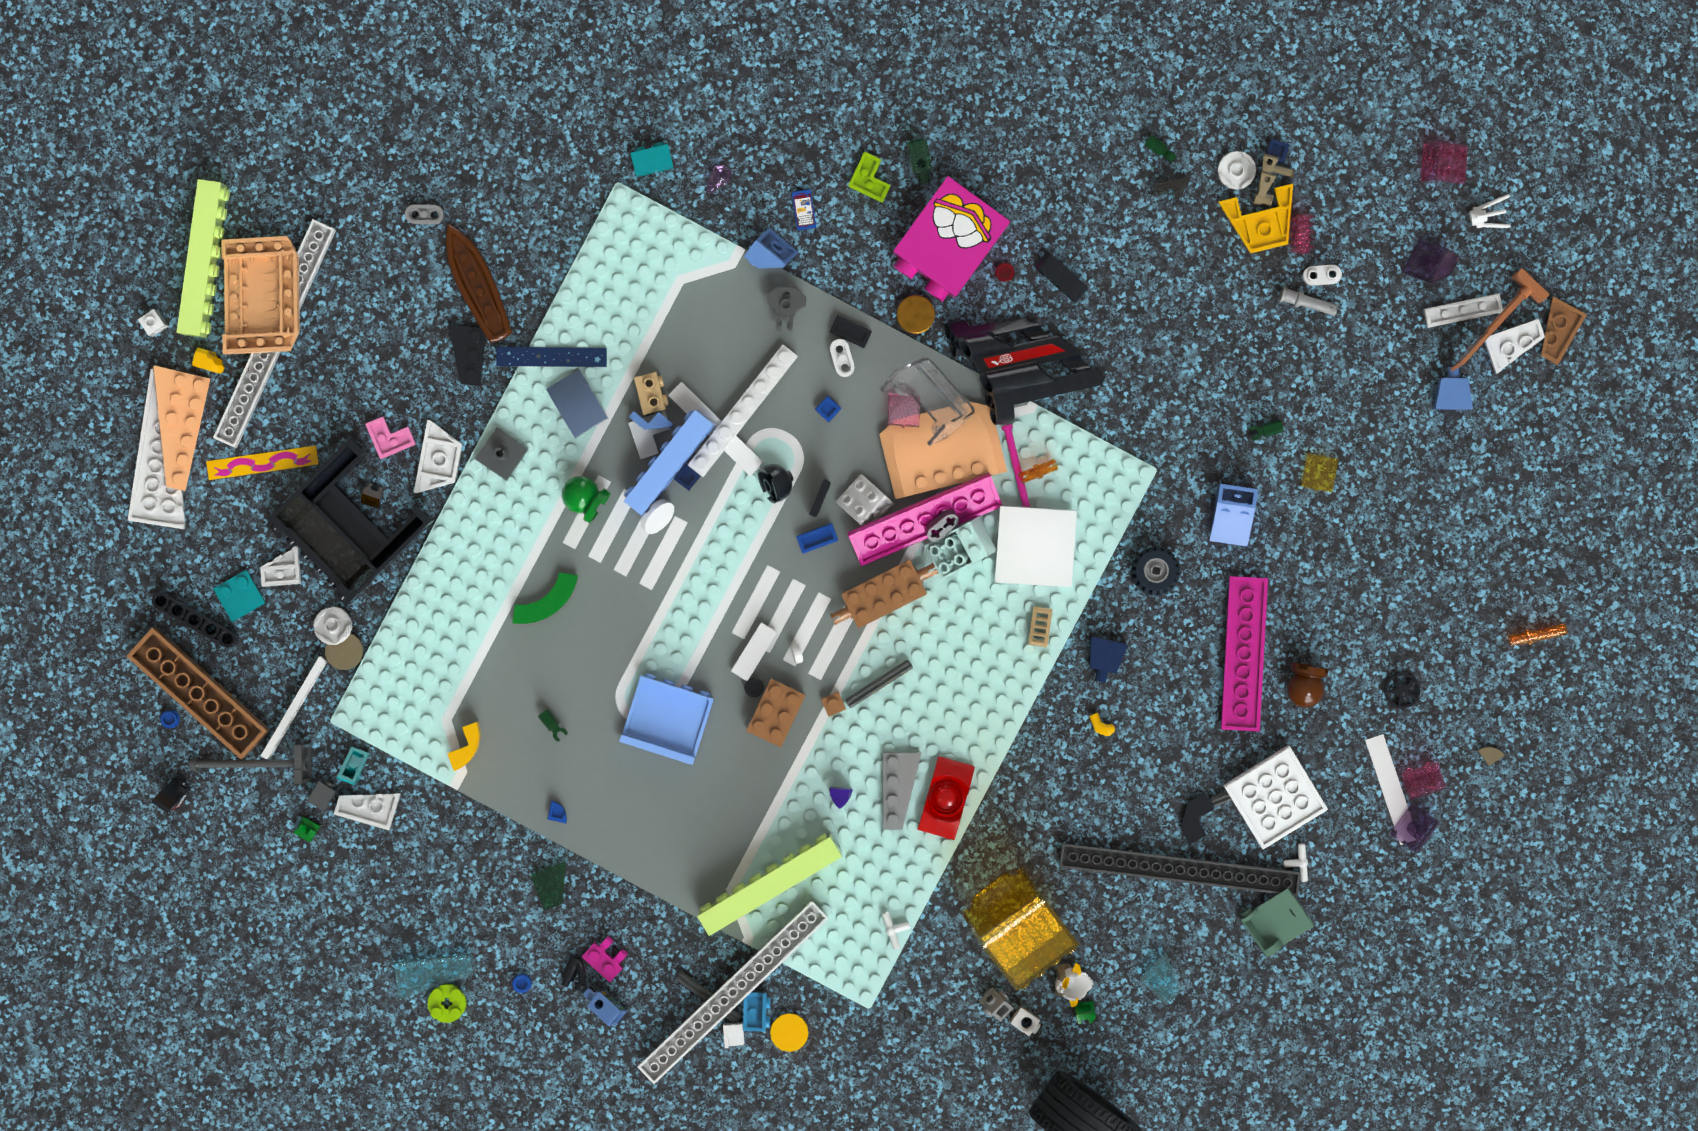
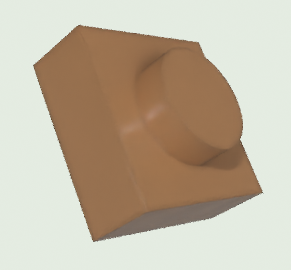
(833, 704)

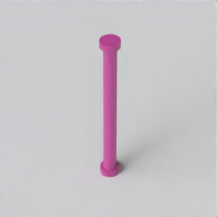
(1016, 464)

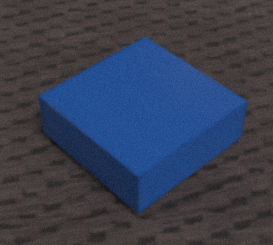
(828, 409)

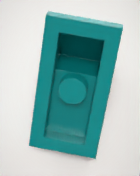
(353, 766)

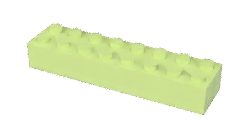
(202, 258)
(770, 884)

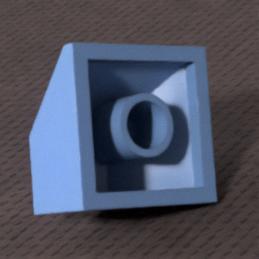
(770, 251)

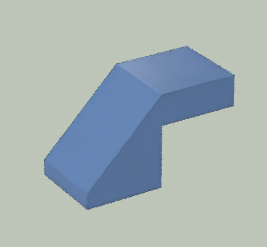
(657, 422)

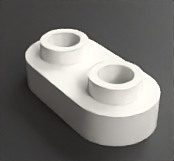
(1322, 275)
(842, 358)

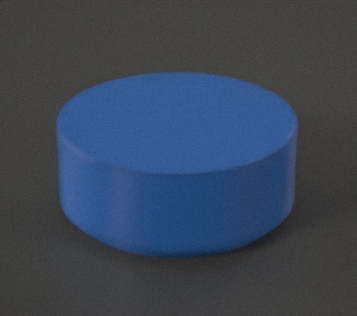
(522, 983)

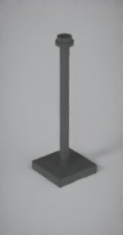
(302, 763)

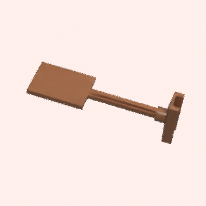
(1528, 287)

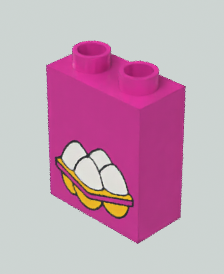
(949, 240)

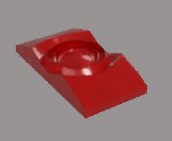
(946, 798)

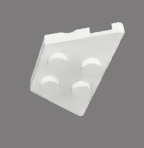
(438, 459)

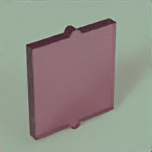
(903, 411)

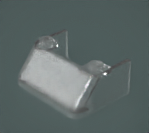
(934, 393)

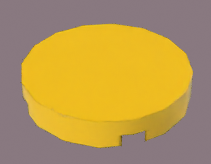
(789, 1032)

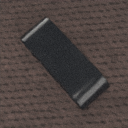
(1061, 277)

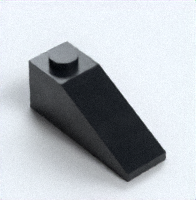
(172, 795)

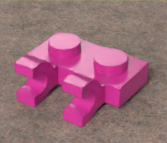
(602, 961)

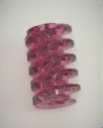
(1302, 234)

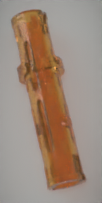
(1537, 635)

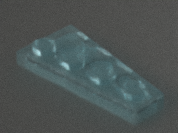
(429, 973)

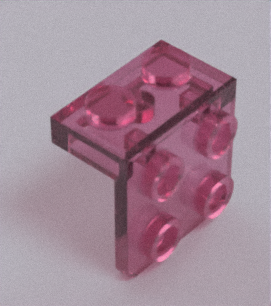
(1444, 162)

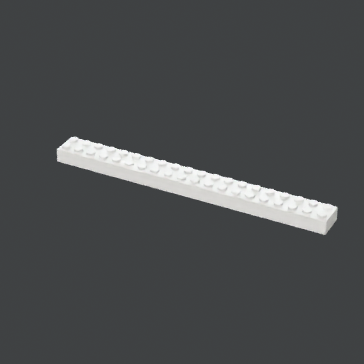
(261, 364)
(733, 992)

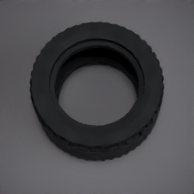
(1074, 1106)

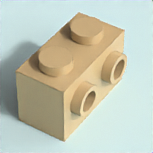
(650, 393)

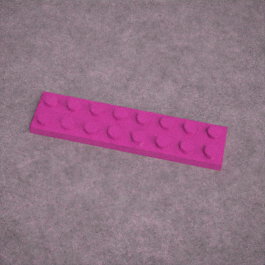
(909, 524)
(1244, 653)

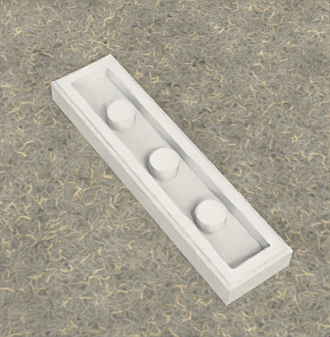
(1463, 310)

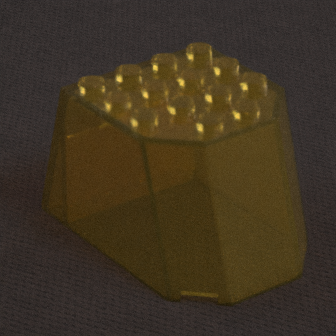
(1018, 928)

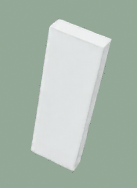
(754, 651)

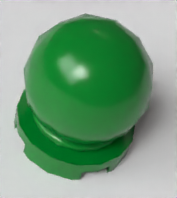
(582, 496)

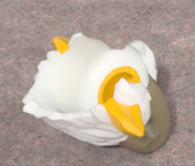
(1072, 983)

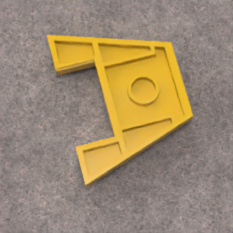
(1263, 228)

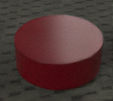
(1004, 272)

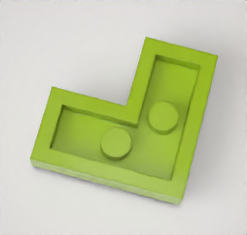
(864, 180)

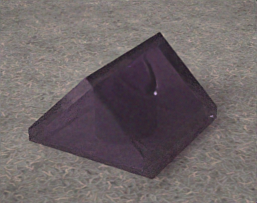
(1414, 828)

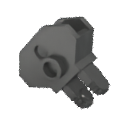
(784, 306)

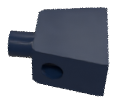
(1105, 657)

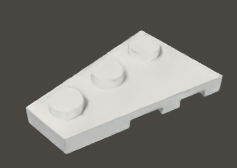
(1511, 343)
(369, 809)

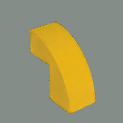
(462, 756)

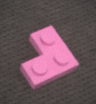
(387, 443)

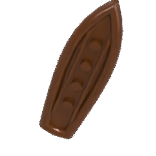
(476, 285)

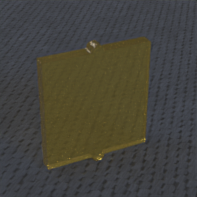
(1319, 473)

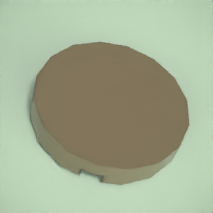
(345, 654)

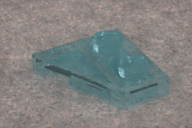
(1161, 979)

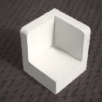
(733, 1034)

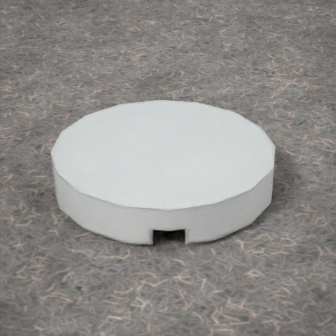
(1236, 170)
(658, 516)
(332, 625)

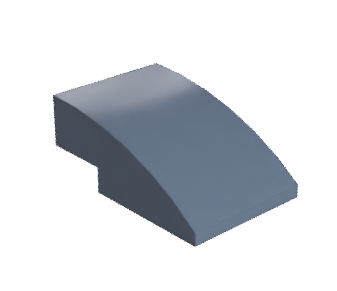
(577, 403)

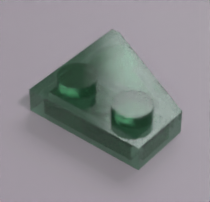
(550, 885)

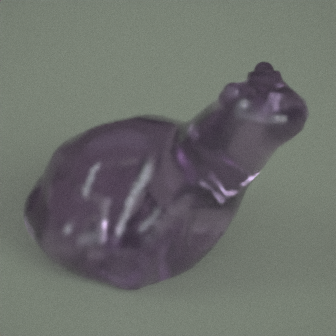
(718, 178)

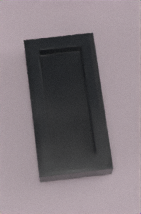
(850, 331)

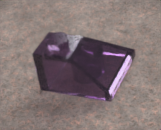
(1430, 262)

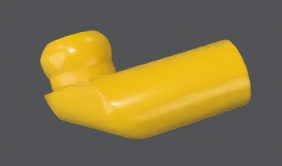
(1101, 728)

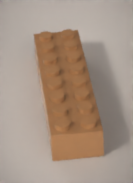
(198, 692)

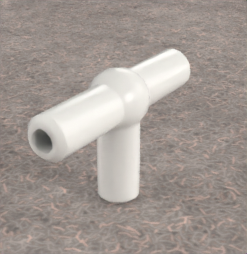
(1302, 862)
(892, 930)

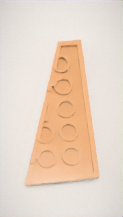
(180, 412)

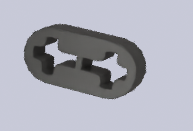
(941, 525)

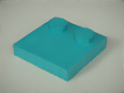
(239, 595)

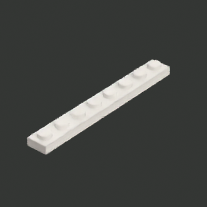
(743, 410)

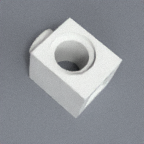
(153, 322)
(1019, 1015)

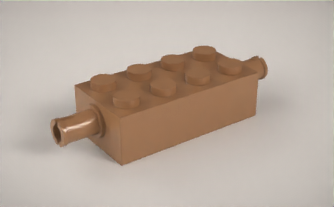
(884, 594)

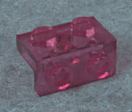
(1423, 780)

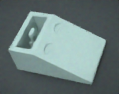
(960, 548)

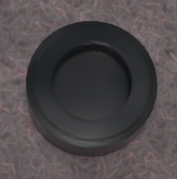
(754, 687)

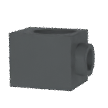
(322, 794)

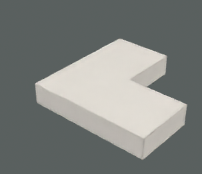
(644, 438)

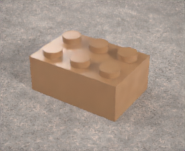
(776, 712)

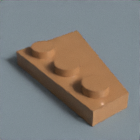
(1560, 330)

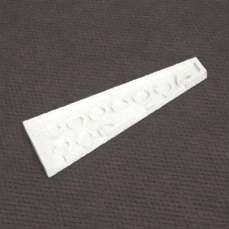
(150, 498)

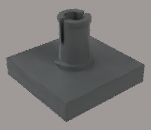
(501, 454)

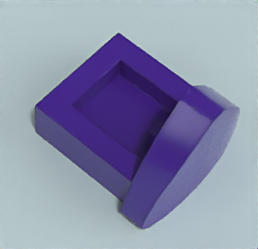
(840, 795)

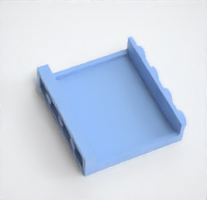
(667, 718)

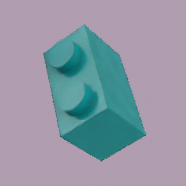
(652, 159)

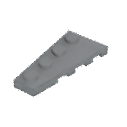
(898, 782)

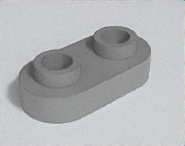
(424, 214)

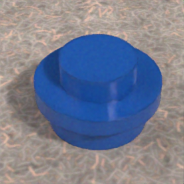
(170, 718)

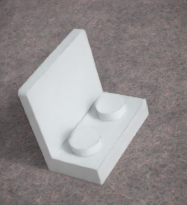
(864, 501)

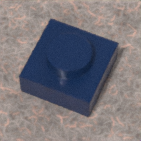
(1278, 149)
(687, 477)

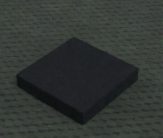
(820, 498)

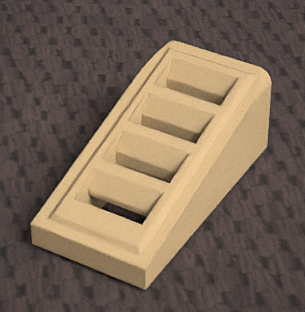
(1031, 641)

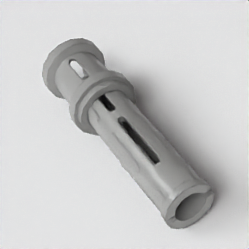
(1299, 299)

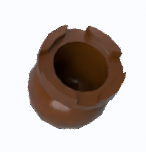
(1306, 686)

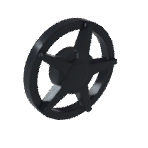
(1402, 690)

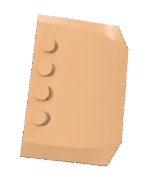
(260, 295)
(957, 459)

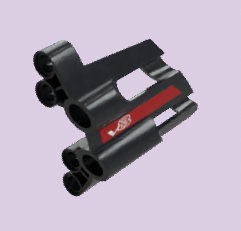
(1013, 372)

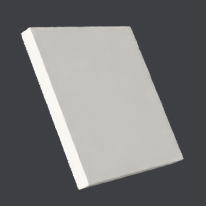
(1035, 546)
(1275, 797)

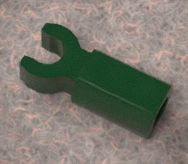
(1159, 148)
(1267, 429)
(551, 724)

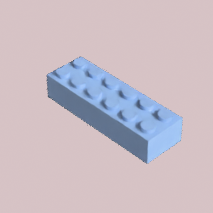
(671, 460)

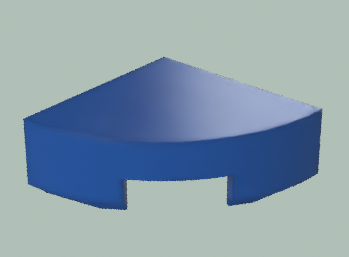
(557, 812)

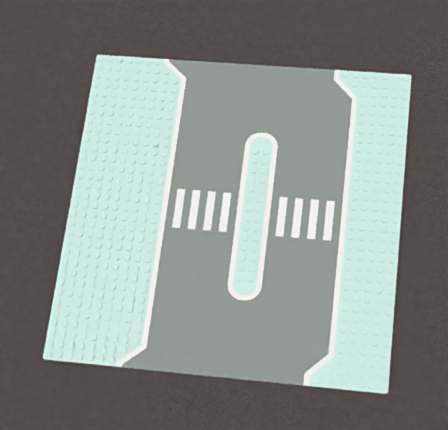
(698, 589)

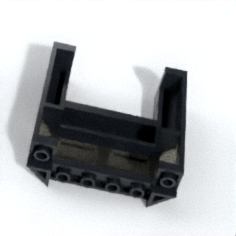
(337, 532)

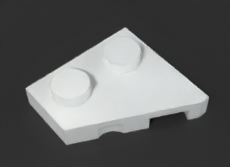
(282, 570)

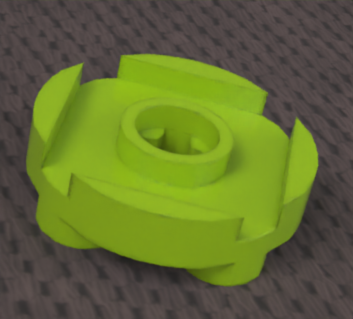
(455, 996)

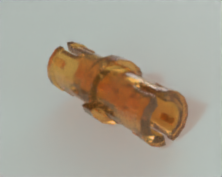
(1038, 471)

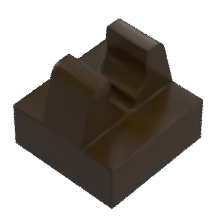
(371, 497)

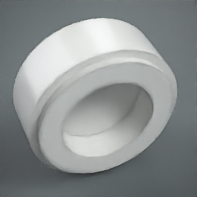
(797, 653)

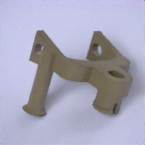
(1261, 194)

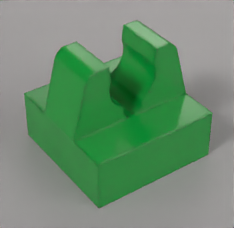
(307, 829)
(1085, 1011)

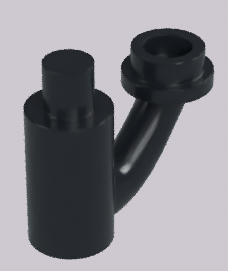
(572, 968)

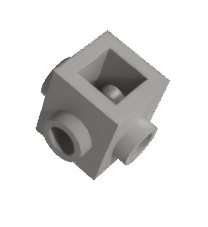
(996, 1004)

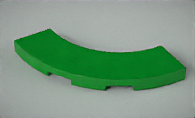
(549, 604)

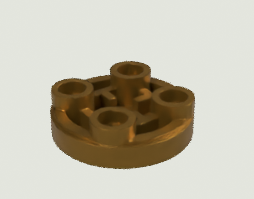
(915, 314)

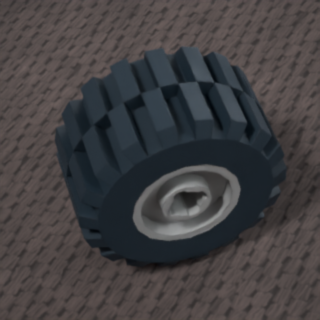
(1155, 571)

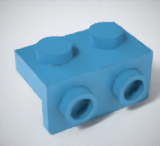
(755, 1012)

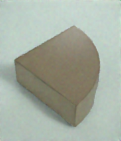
(1490, 754)

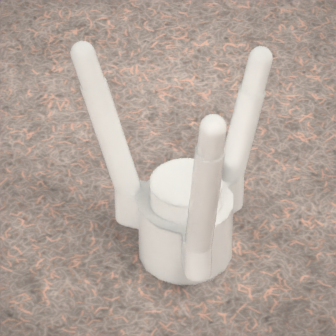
(1479, 216)

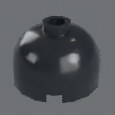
(776, 481)

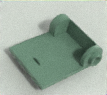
(1274, 923)

